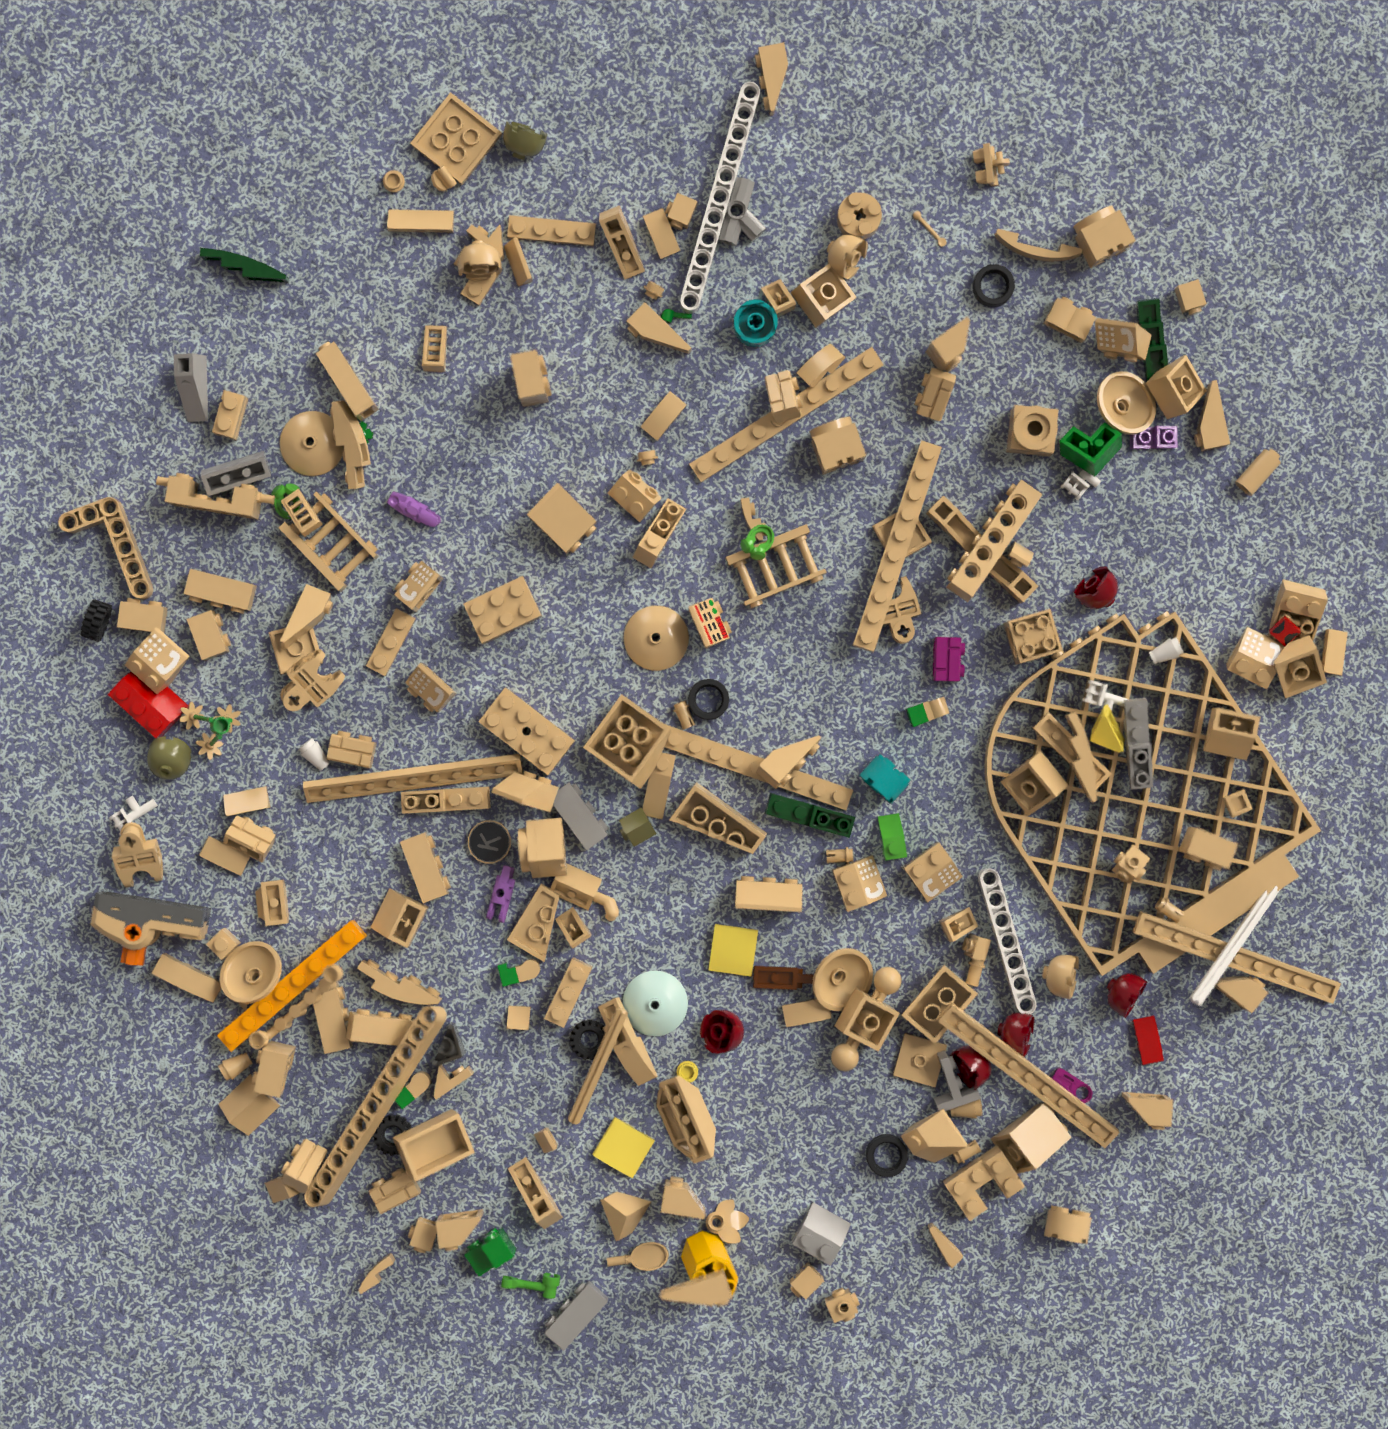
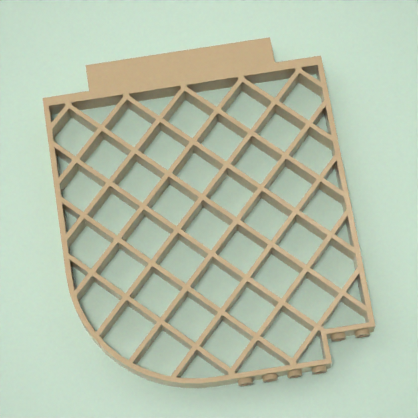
(1214, 907)

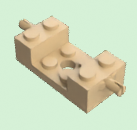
(183, 493)

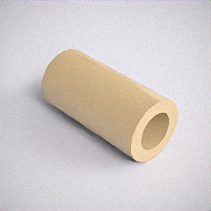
(1258, 471)

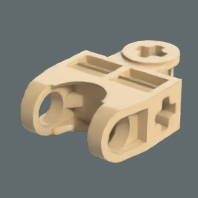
(903, 618)
(307, 692)
(136, 855)

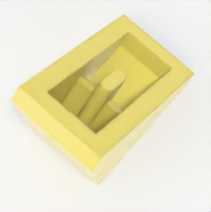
(1107, 732)

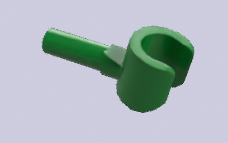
(668, 314)

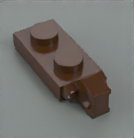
(780, 977)

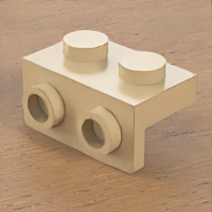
(634, 495)

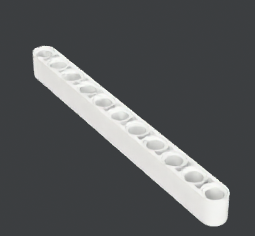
(724, 188)

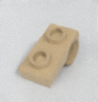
(976, 947)

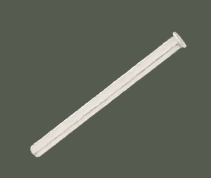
(1233, 946)

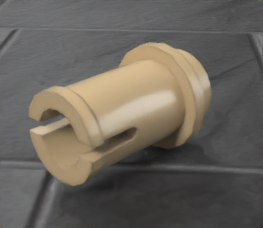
(684, 714)
(840, 855)
(1168, 909)
(974, 972)
(967, 1152)

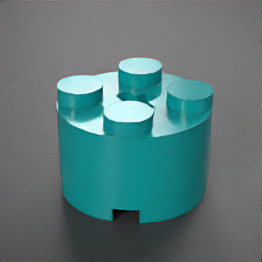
(762, 313)
(884, 778)

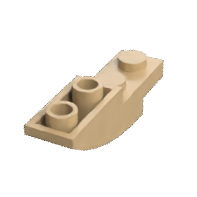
(350, 434)
(445, 800)
(407, 990)
(629, 1047)

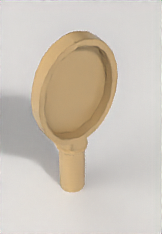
(645, 1257)

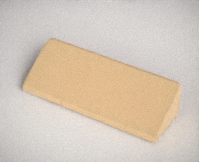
(420, 221)

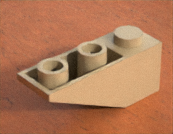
(774, 65)
(659, 533)
(783, 761)

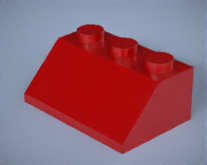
(151, 710)

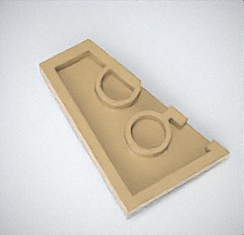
(536, 922)

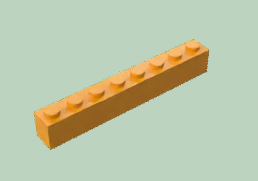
(292, 985)

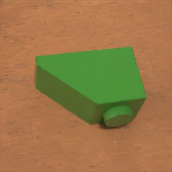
(892, 837)

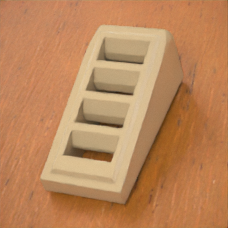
(432, 366)
(311, 525)
(948, 1249)

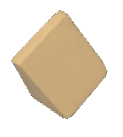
(518, 1017)
(546, 1140)

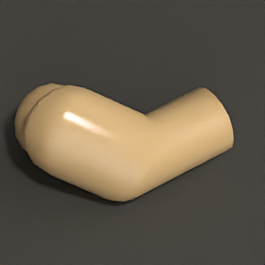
(609, 905)

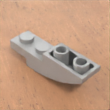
(1137, 743)

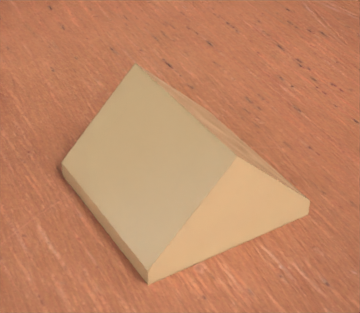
(247, 1108)

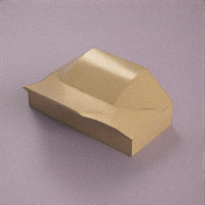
(272, 902)

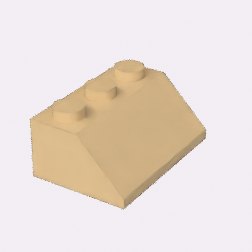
(949, 347)
(768, 894)

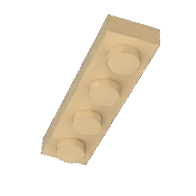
(551, 230)
(1057, 738)

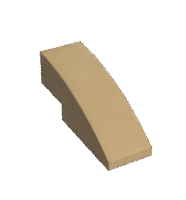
(187, 977)

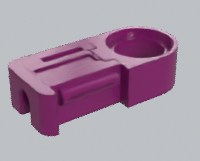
(1071, 1083)

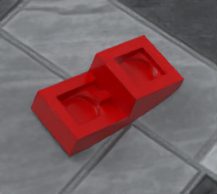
(1148, 1040)

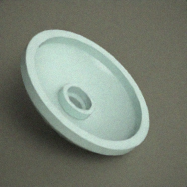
(655, 987)

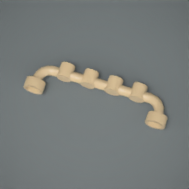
(331, 975)

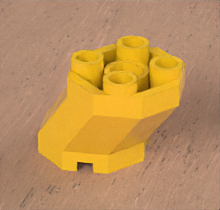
(706, 1254)

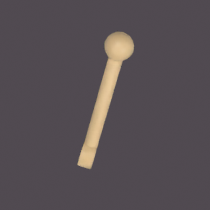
(941, 241)

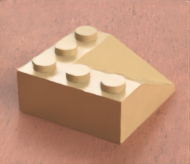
(629, 741)

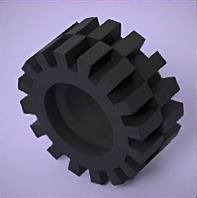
(96, 620)
(575, 1038)
(379, 1135)

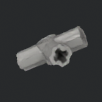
(746, 221)

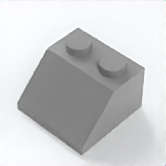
(821, 1233)

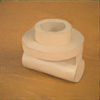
(442, 179)

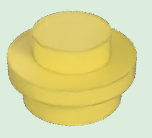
(687, 1070)

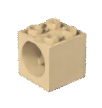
(1032, 636)

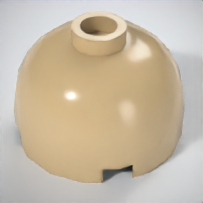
(845, 254)
(479, 261)
(1061, 975)

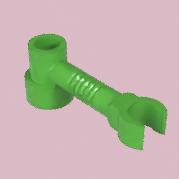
(547, 1286)

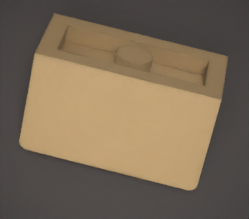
(577, 886)

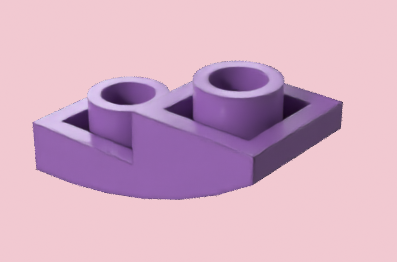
(1155, 438)

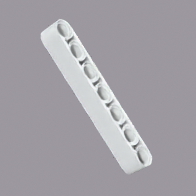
(1012, 950)

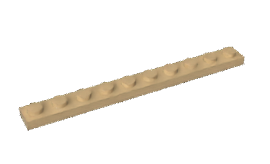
(766, 427)
(897, 546)
(748, 764)
(412, 778)
(1244, 960)
(1028, 1075)

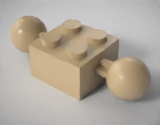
(866, 1019)

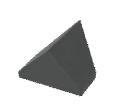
(451, 1046)

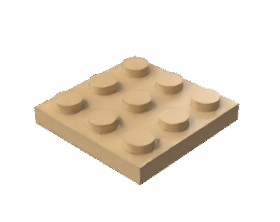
(456, 138)

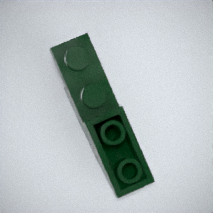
(809, 815)

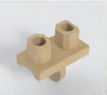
(987, 155)

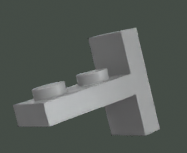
(957, 1094)

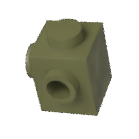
(636, 827)

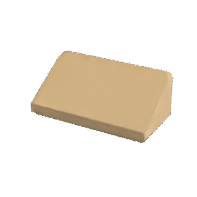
(517, 262)
(1334, 651)
(246, 801)

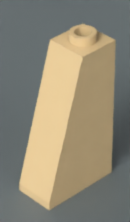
(346, 380)

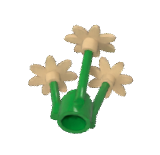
(218, 725)

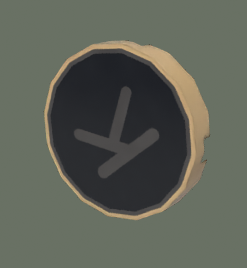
(489, 841)

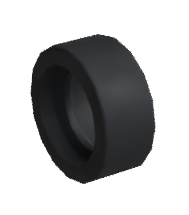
(1010, 285)
(706, 683)
(886, 1172)

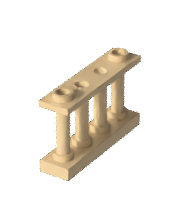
(799, 536)
(324, 561)

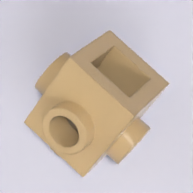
(1130, 865)
(840, 1312)

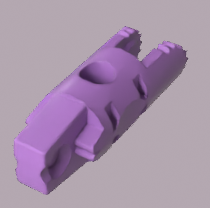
(413, 509)
(507, 884)

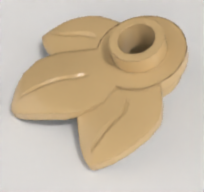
(730, 1221)

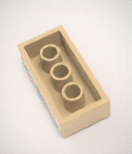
(544, 744)

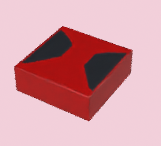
(1284, 631)

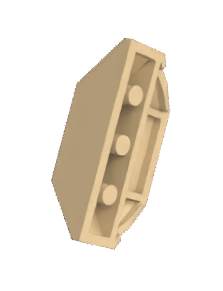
(686, 1118)

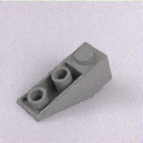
(191, 381)

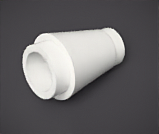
(1166, 651)
(314, 754)

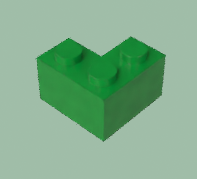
(1091, 452)
(491, 1252)

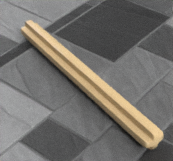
(597, 1066)

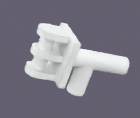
(1078, 482)
(1097, 694)
(137, 811)

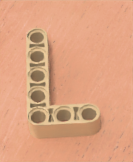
(118, 540)

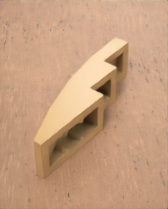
(1083, 765)

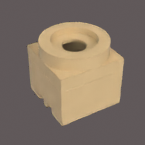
(1103, 235)
(1032, 430)
(837, 444)
(543, 848)

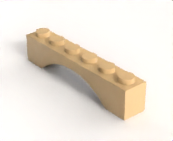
(963, 533)

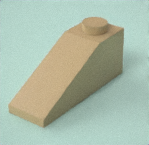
(621, 241)
(653, 328)
(1212, 427)
(307, 614)
(658, 786)
(535, 1193)
(704, 1290)

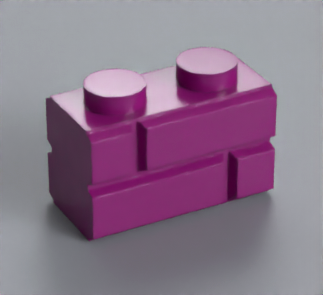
(947, 659)

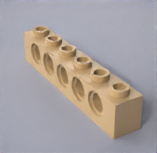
(1026, 498)

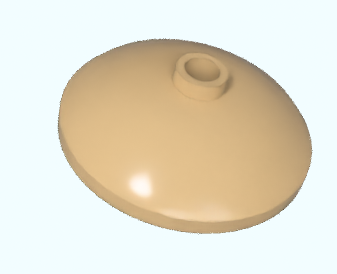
(1133, 398)
(312, 459)
(659, 654)
(243, 967)
(853, 972)

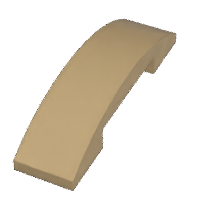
(1009, 240)

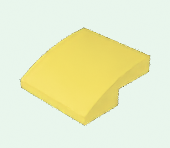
(733, 950)
(623, 1147)

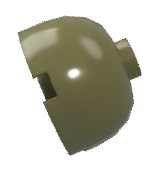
(523, 140)
(168, 758)

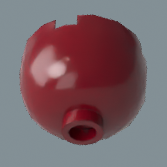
(1098, 590)
(1125, 992)
(722, 1031)
(1017, 1031)
(972, 1065)

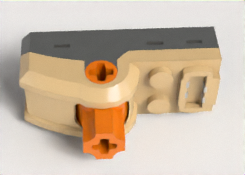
(119, 914)

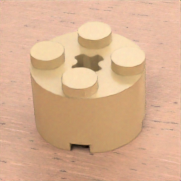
(856, 204)
(1068, 1226)

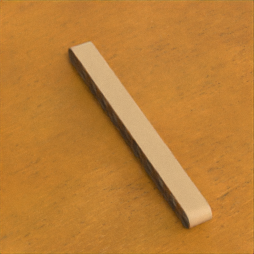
(366, 1110)

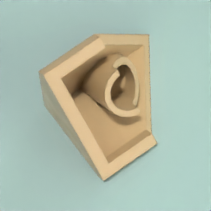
(623, 1212)

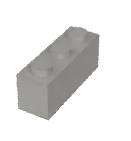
(235, 472)
(580, 815)
(575, 1314)

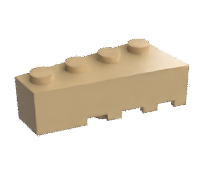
(718, 820)

